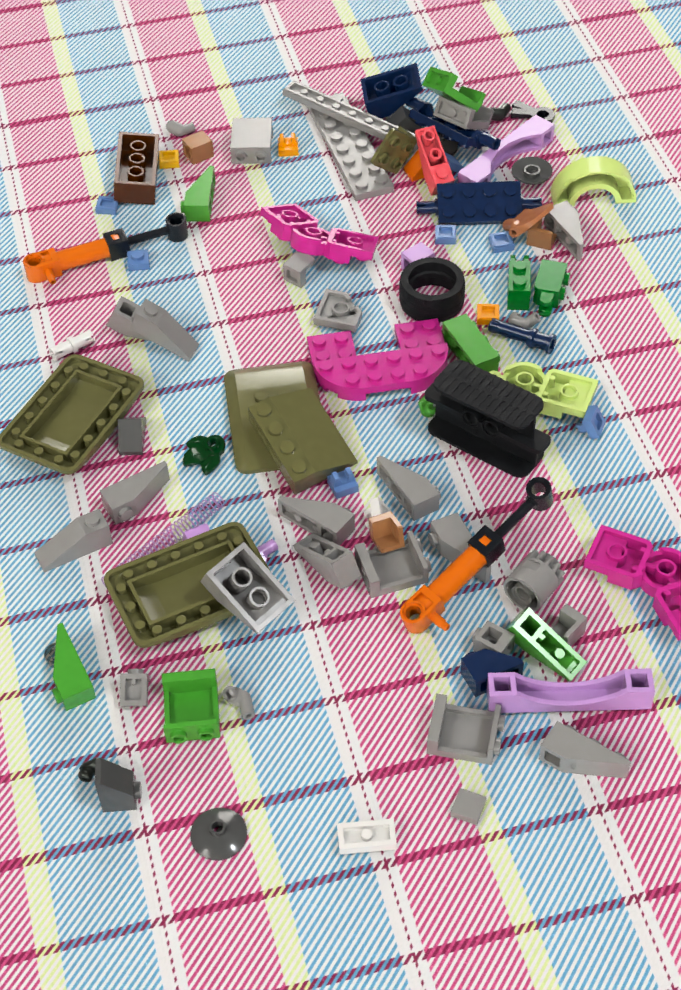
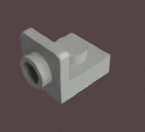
(134, 688)

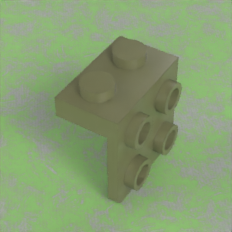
(394, 150)

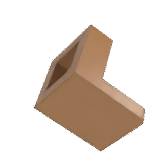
(197, 147)
(539, 237)
(386, 532)

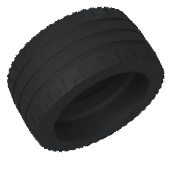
(432, 272)

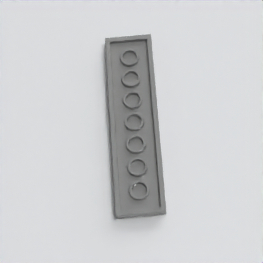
(352, 155)

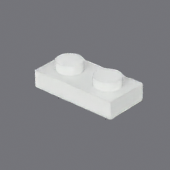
(366, 836)

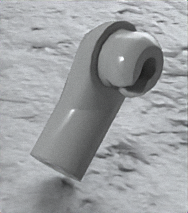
(179, 129)
(528, 322)
(241, 699)

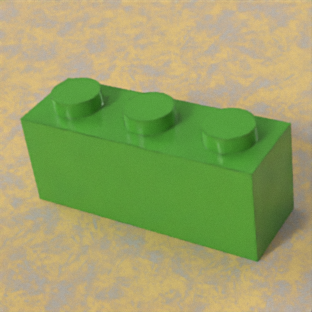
(469, 343)

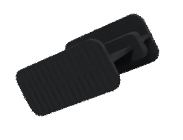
(487, 418)

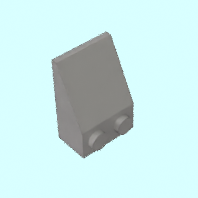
(247, 588)

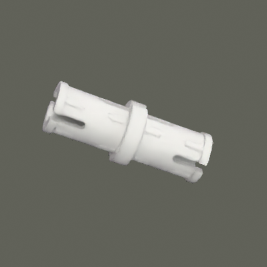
(72, 344)

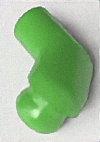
(426, 407)

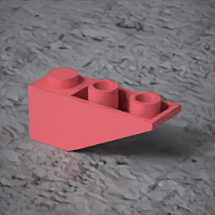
(433, 159)

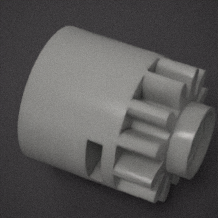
(533, 580)

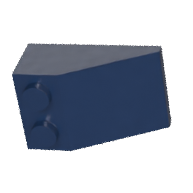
(390, 90)

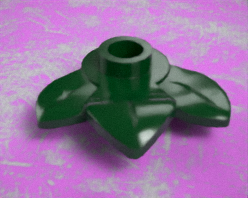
(202, 453)

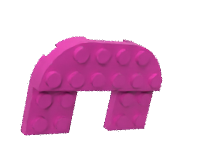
(352, 376)

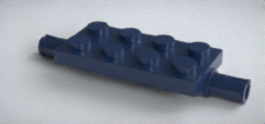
(423, 115)
(477, 203)

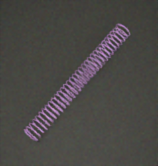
(178, 527)

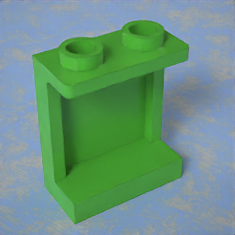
(442, 84)
(191, 706)

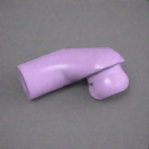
(267, 548)

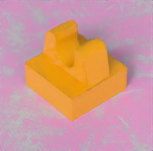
(288, 146)

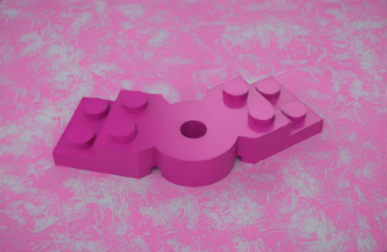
(301, 229)
(634, 564)

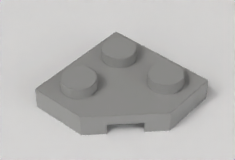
(337, 311)

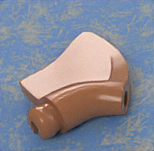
(526, 219)

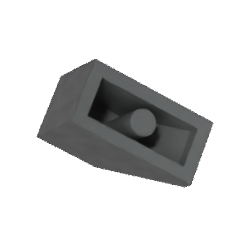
(116, 787)

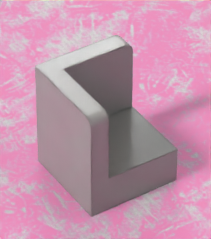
(296, 267)
(570, 624)

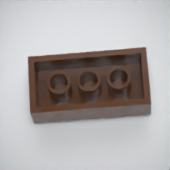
(136, 168)

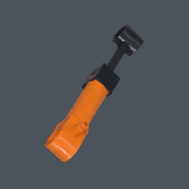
(114, 245)
(483, 550)

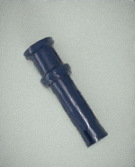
(532, 337)

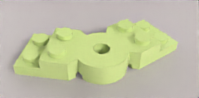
(559, 390)

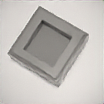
(468, 806)

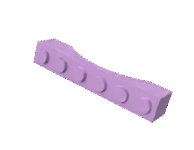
(530, 136)
(619, 691)

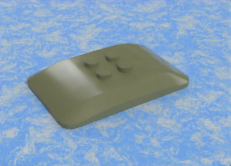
(250, 386)
(71, 414)
(163, 591)

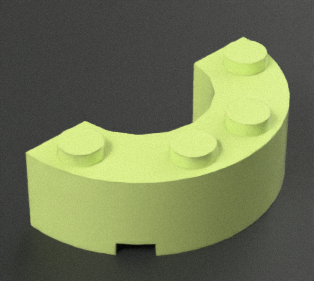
(591, 174)

